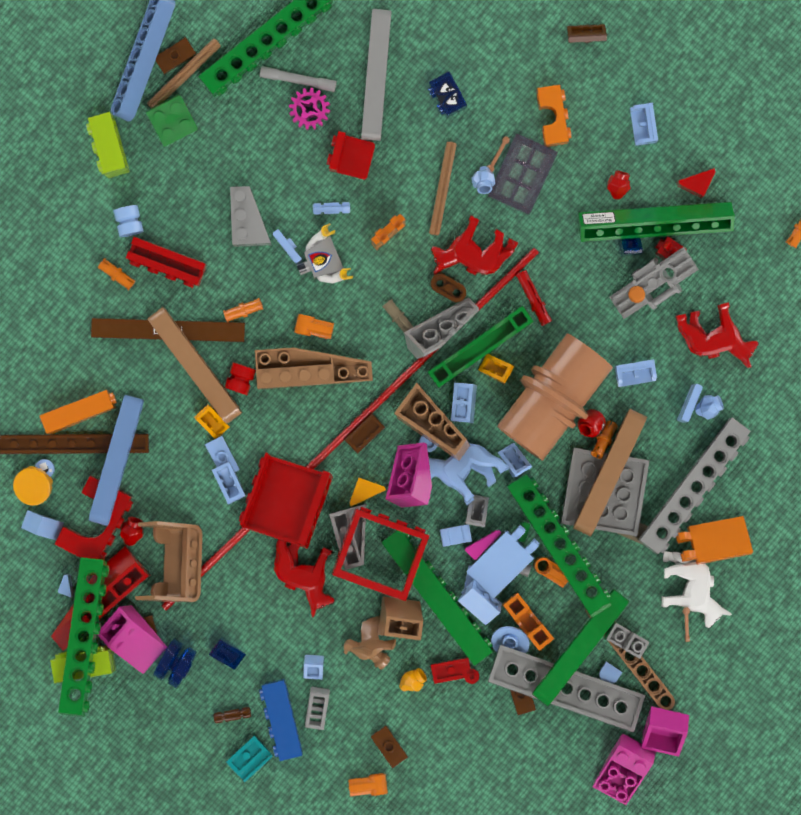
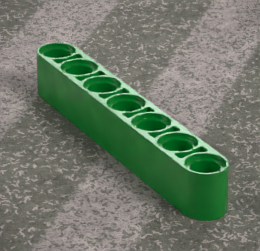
(579, 649)

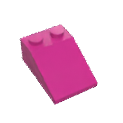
(410, 476)

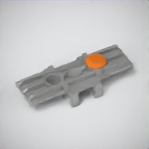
(650, 277)

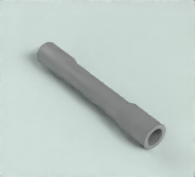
(276, 74)

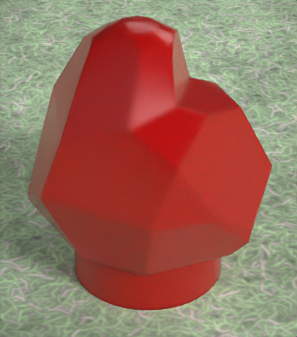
(618, 184)
(131, 532)

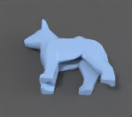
(455, 472)

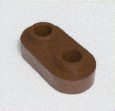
(448, 288)

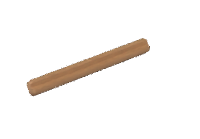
(184, 73)
(442, 188)

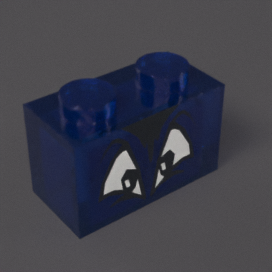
(447, 95)

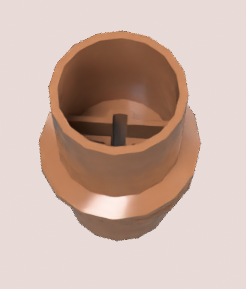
(554, 396)

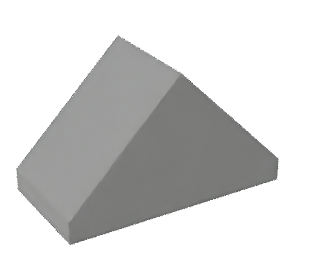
(477, 511)

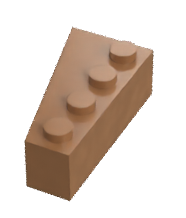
(428, 420)

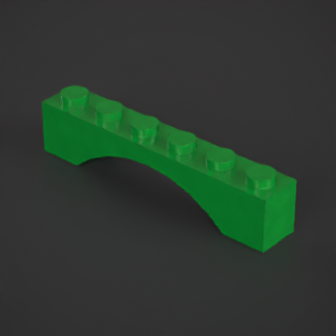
(480, 347)

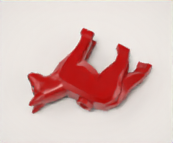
(468, 253)
(719, 340)
(306, 577)

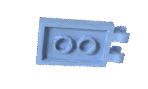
(502, 562)

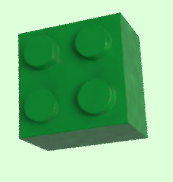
(172, 120)

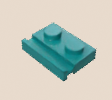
(249, 758)

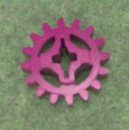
(320, 115)

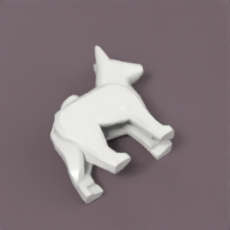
(697, 589)

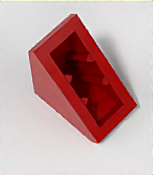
(697, 183)

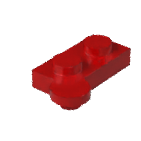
(454, 670)

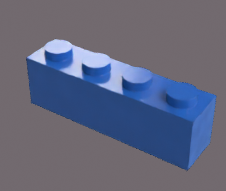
(282, 720)

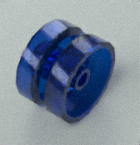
(175, 663)

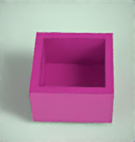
(665, 731)

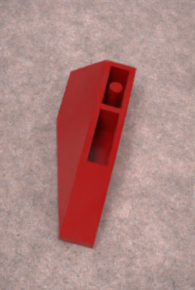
(123, 577)

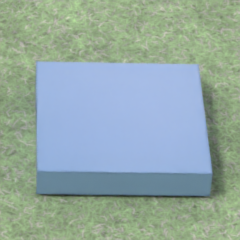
(690, 402)

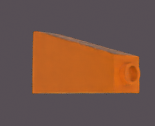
(78, 411)

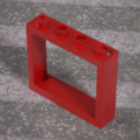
(384, 520)

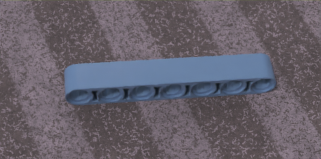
(142, 58)
(116, 460)

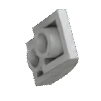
(626, 640)

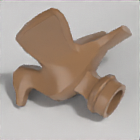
(370, 645)

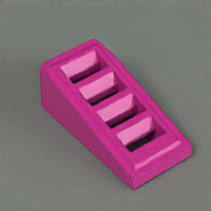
(482, 544)

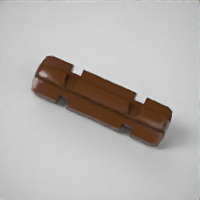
(232, 715)

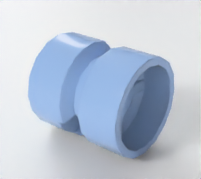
(128, 221)

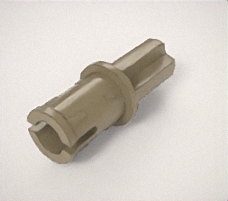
(397, 316)

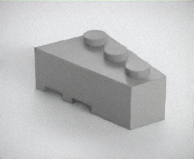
(246, 219)
(340, 522)

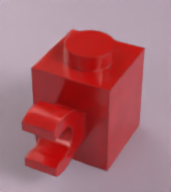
(667, 248)

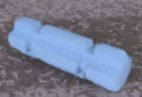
(331, 208)

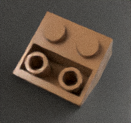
(400, 618)

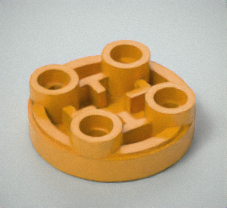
(32, 486)

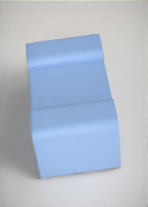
(455, 535)

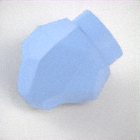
(483, 180)
(709, 406)

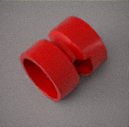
(240, 378)

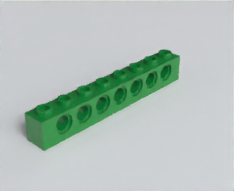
(269, 29)
(526, 485)
(69, 685)

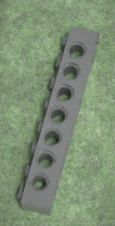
(740, 435)

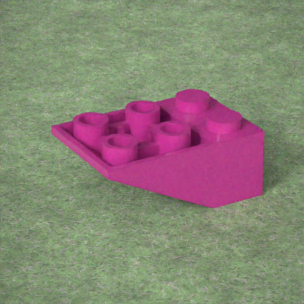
(132, 638)
(624, 769)

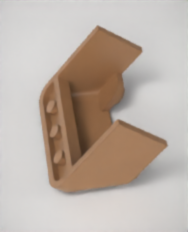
(181, 562)

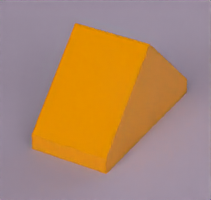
(496, 368)
(211, 421)
(365, 489)

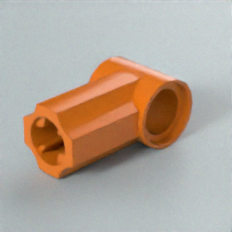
(310, 326)
(552, 571)
(373, 784)

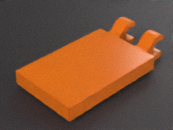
(385, 234)
(716, 541)

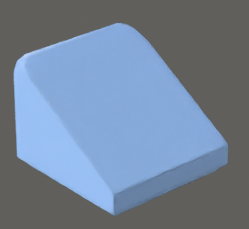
(66, 586)
(313, 667)

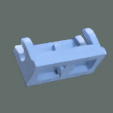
(643, 124)
(635, 373)
(463, 402)
(480, 602)

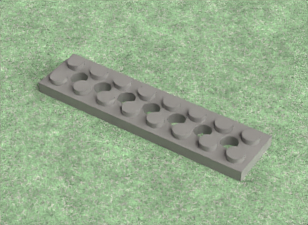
(578, 682)

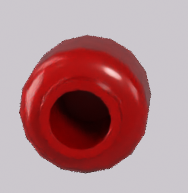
(593, 424)

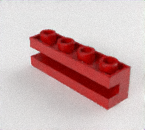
(166, 261)

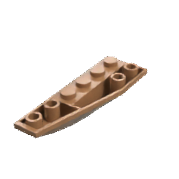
(307, 368)

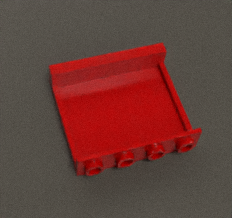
(285, 501)

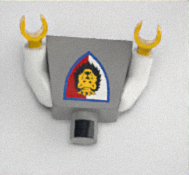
(323, 259)

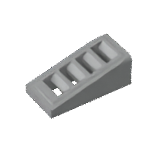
(319, 692)

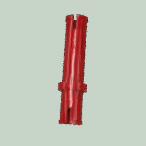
(534, 298)

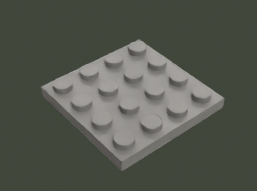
(626, 501)

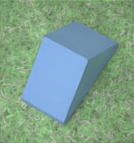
(515, 460)
(229, 483)
(42, 525)

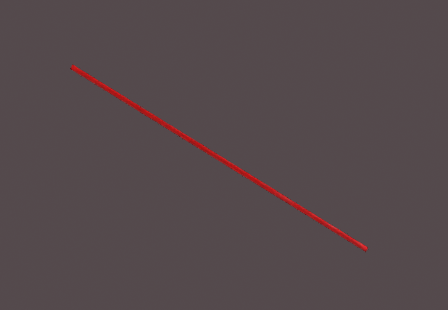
(369, 410)

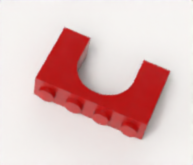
(96, 546)

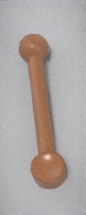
(505, 140)
(686, 611)

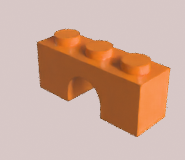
(552, 99)
(527, 621)

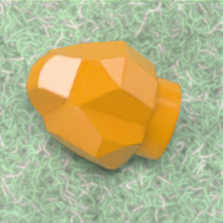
(413, 680)

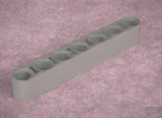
(376, 75)

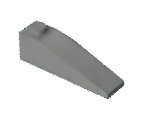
(439, 329)

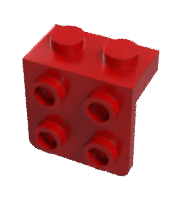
(350, 156)

